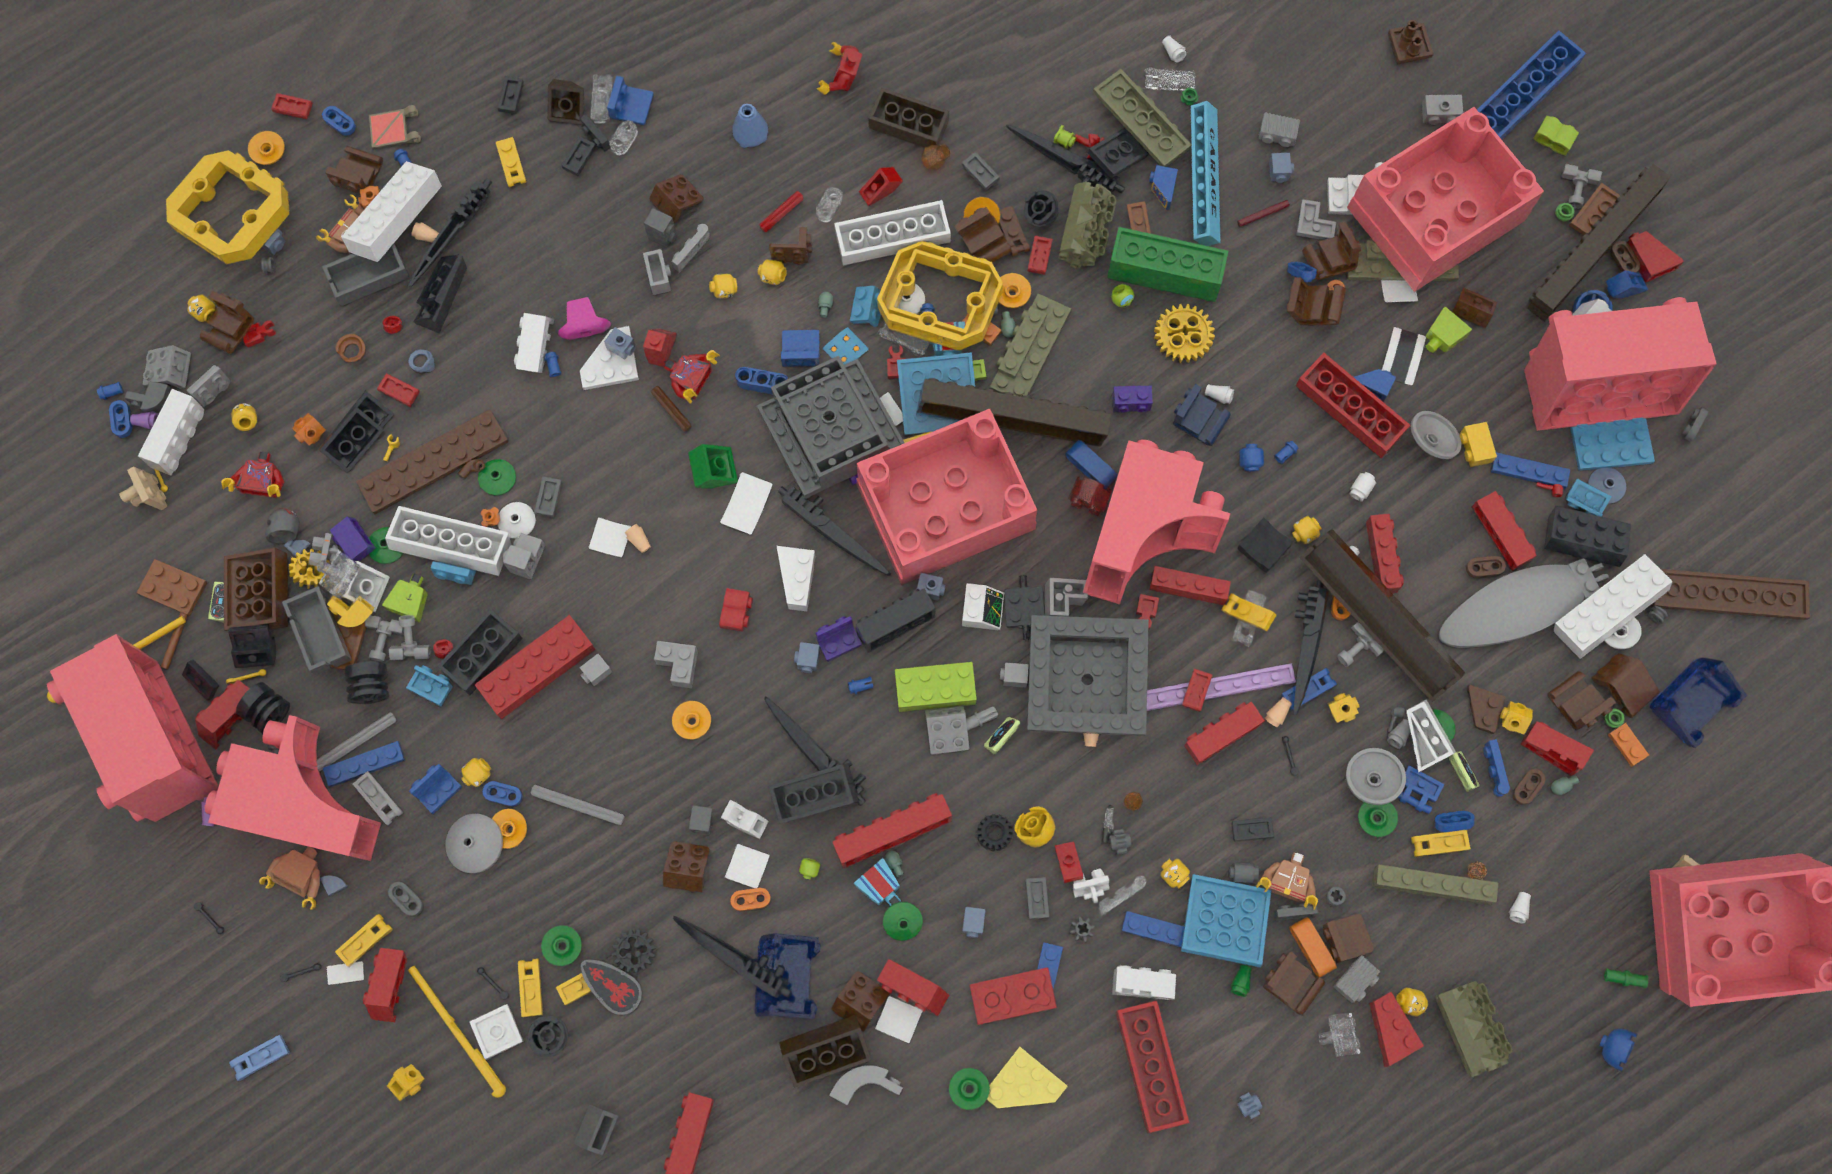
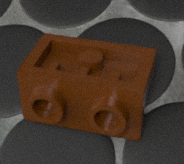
(1474, 307)

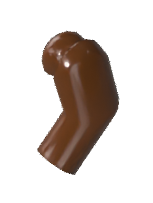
(471, 466)

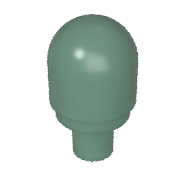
(825, 303)
(1007, 325)
(1564, 785)
(894, 862)

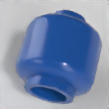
(1251, 457)

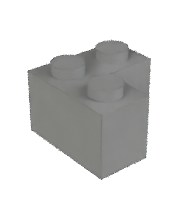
(523, 555)
(1061, 594)
(681, 659)

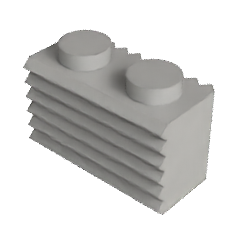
(1279, 129)
(1357, 979)

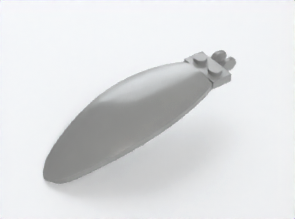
(1520, 604)

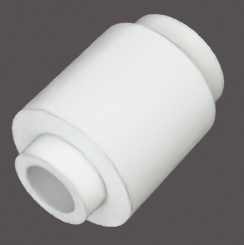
(1362, 486)

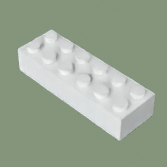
(391, 211)
(891, 231)
(447, 540)
(1612, 606)

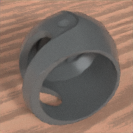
(282, 520)

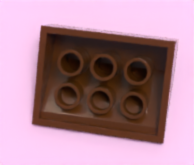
(255, 589)

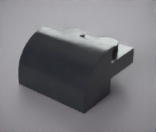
(252, 646)

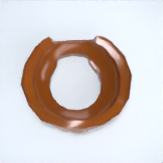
(347, 340)

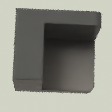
(700, 820)

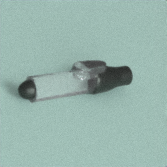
(1108, 825)

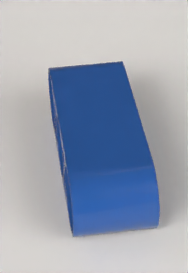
(755, 375)
(1090, 464)

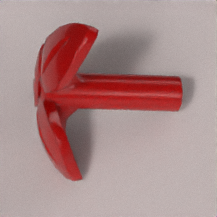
(1093, 140)

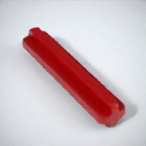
(781, 211)

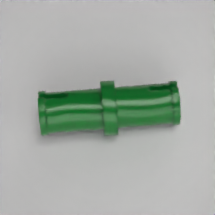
(1626, 978)

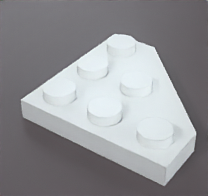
(607, 368)

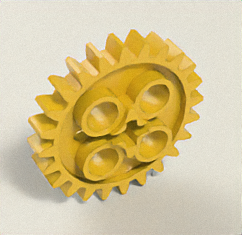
(1181, 318)

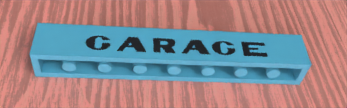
(1205, 174)

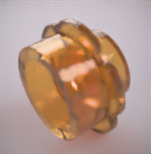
(1133, 801)
(1480, 867)

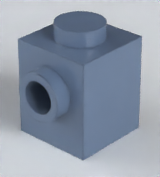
(1280, 167)
(275, 242)
(620, 343)
(932, 584)
(807, 657)
(973, 922)

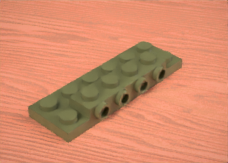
(1142, 118)
(1376, 266)
(1030, 346)

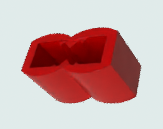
(735, 610)

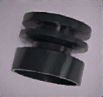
(366, 682)
(262, 705)

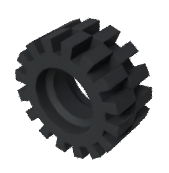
(1003, 824)

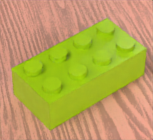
(935, 686)

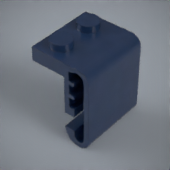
(1200, 416)

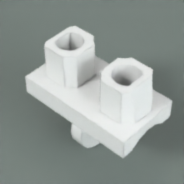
(1093, 887)

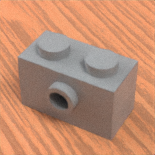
(1441, 108)
(657, 271)

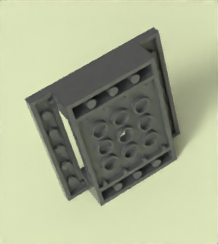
(834, 446)
(1119, 671)

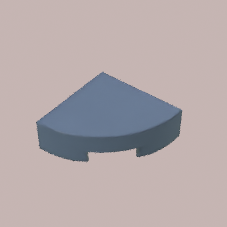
(297, 546)
(333, 884)

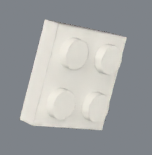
(496, 1031)

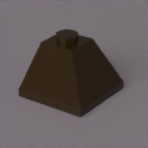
(565, 102)

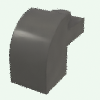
(152, 400)

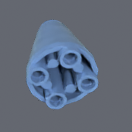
(749, 127)

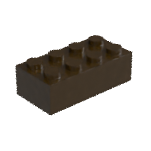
(908, 118)
(824, 1051)

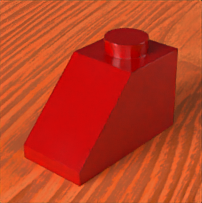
(880, 185)

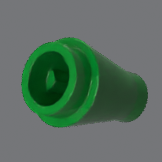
(1241, 982)

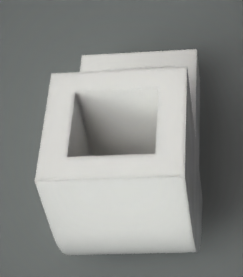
(744, 819)

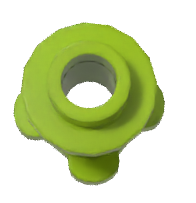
(1064, 137)

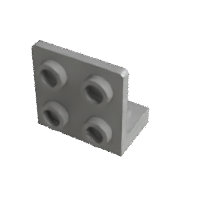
(167, 366)
(209, 385)
(947, 729)

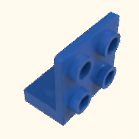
(629, 102)
(800, 348)
(435, 788)

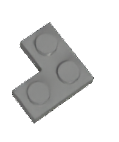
(1310, 225)

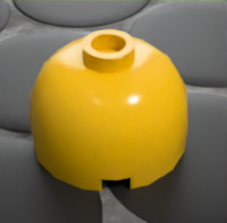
(1035, 827)

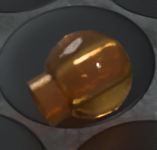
(935, 156)

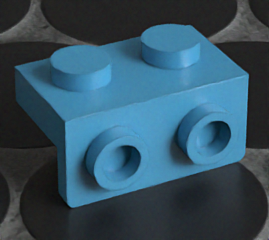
(866, 306)
(1588, 498)
(452, 572)
(429, 685)

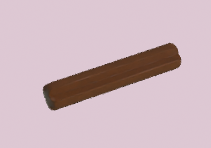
(671, 409)

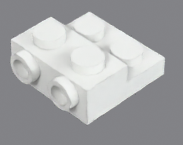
(1340, 193)

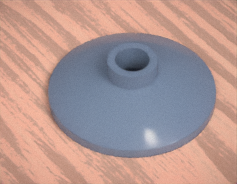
(1602, 475)

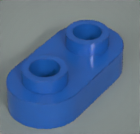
(340, 121)
(1302, 270)
(120, 420)
(503, 794)
(1454, 821)

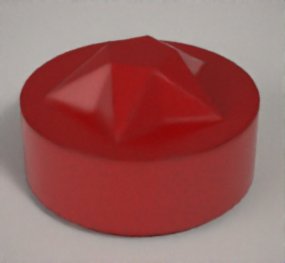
(392, 324)
(442, 648)

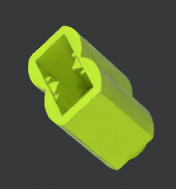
(1556, 135)

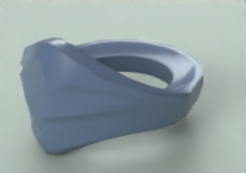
(429, 364)

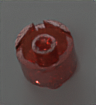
(1089, 495)

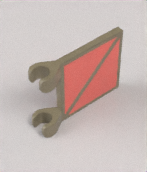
(391, 129)

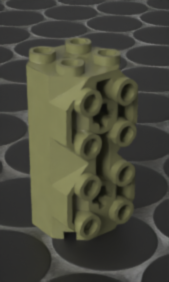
(1084, 230)
(1474, 1033)

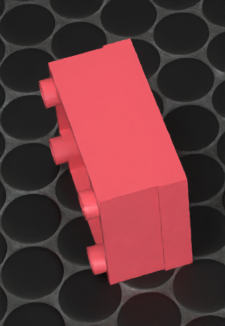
(1444, 198)
(1618, 365)
(946, 496)
(133, 730)
(1743, 929)

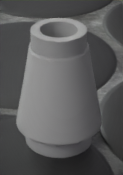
(1399, 735)

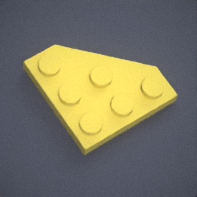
(1024, 1083)

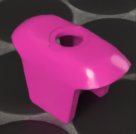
(582, 320)

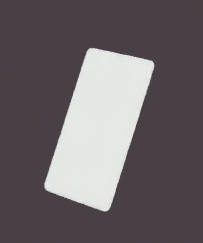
(342, 973)

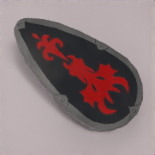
(611, 986)

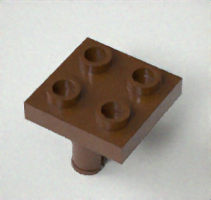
(1410, 42)

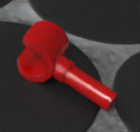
(1557, 489)

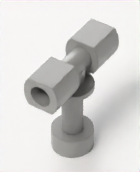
(1580, 179)
(384, 629)
(1364, 641)
(409, 647)

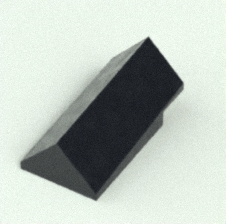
(440, 292)
(356, 432)

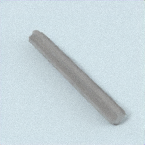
(355, 741)
(577, 805)

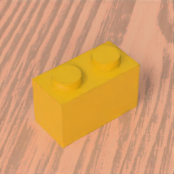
(1478, 444)

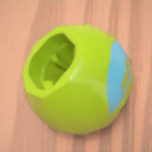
(1122, 295)

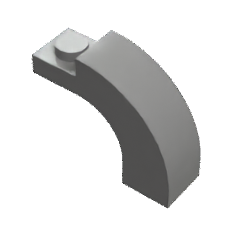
(860, 1076)

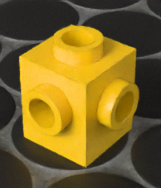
(1336, 707)
(1516, 717)
(405, 1082)

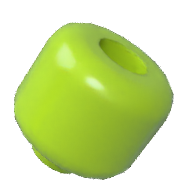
(809, 868)

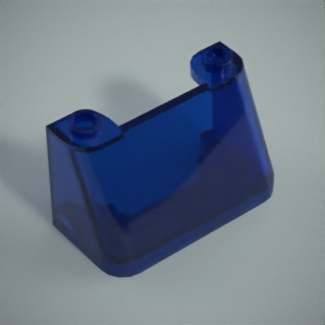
(1697, 698)
(795, 955)

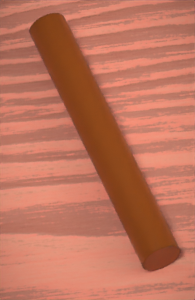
(172, 645)

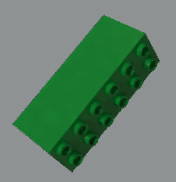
(1167, 264)

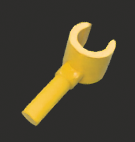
(392, 445)

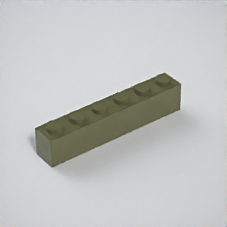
(1435, 884)

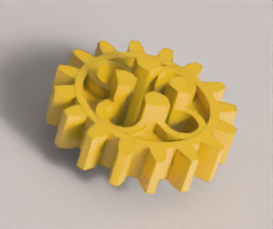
(307, 576)

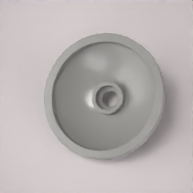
(1435, 435)
(1377, 765)
(484, 846)

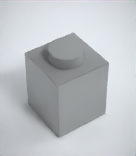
(595, 670)
(1014, 674)

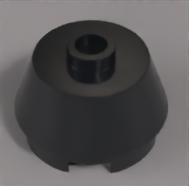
(1041, 208)
(547, 1036)

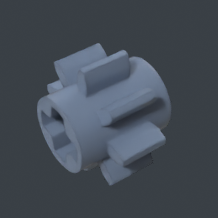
(1249, 1105)

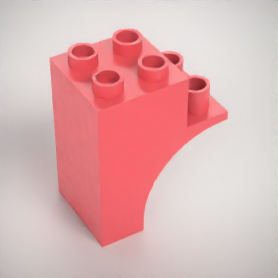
(1152, 516)
(286, 798)

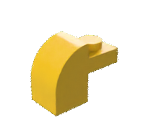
(350, 615)

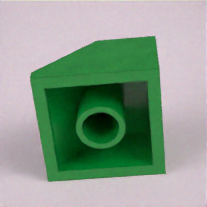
(712, 466)

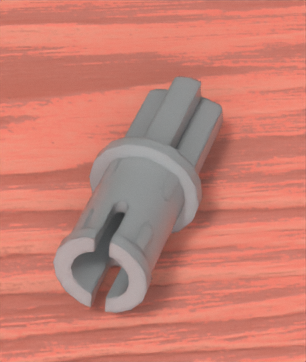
(981, 717)

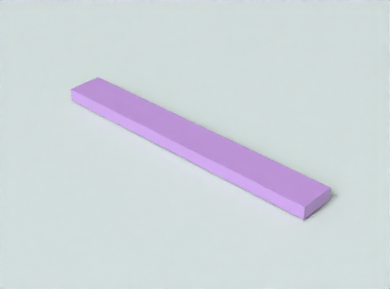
(1224, 686)

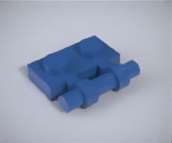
(1422, 785)

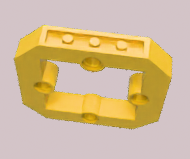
(199, 187)
(942, 259)

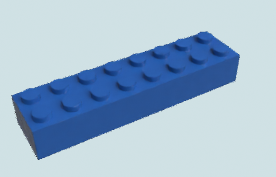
(1531, 83)

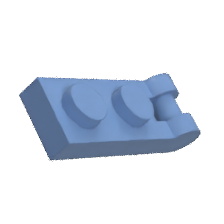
(259, 1057)

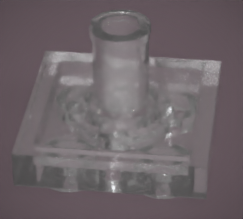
(338, 574)
(1342, 1035)

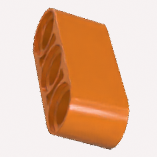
(1313, 947)

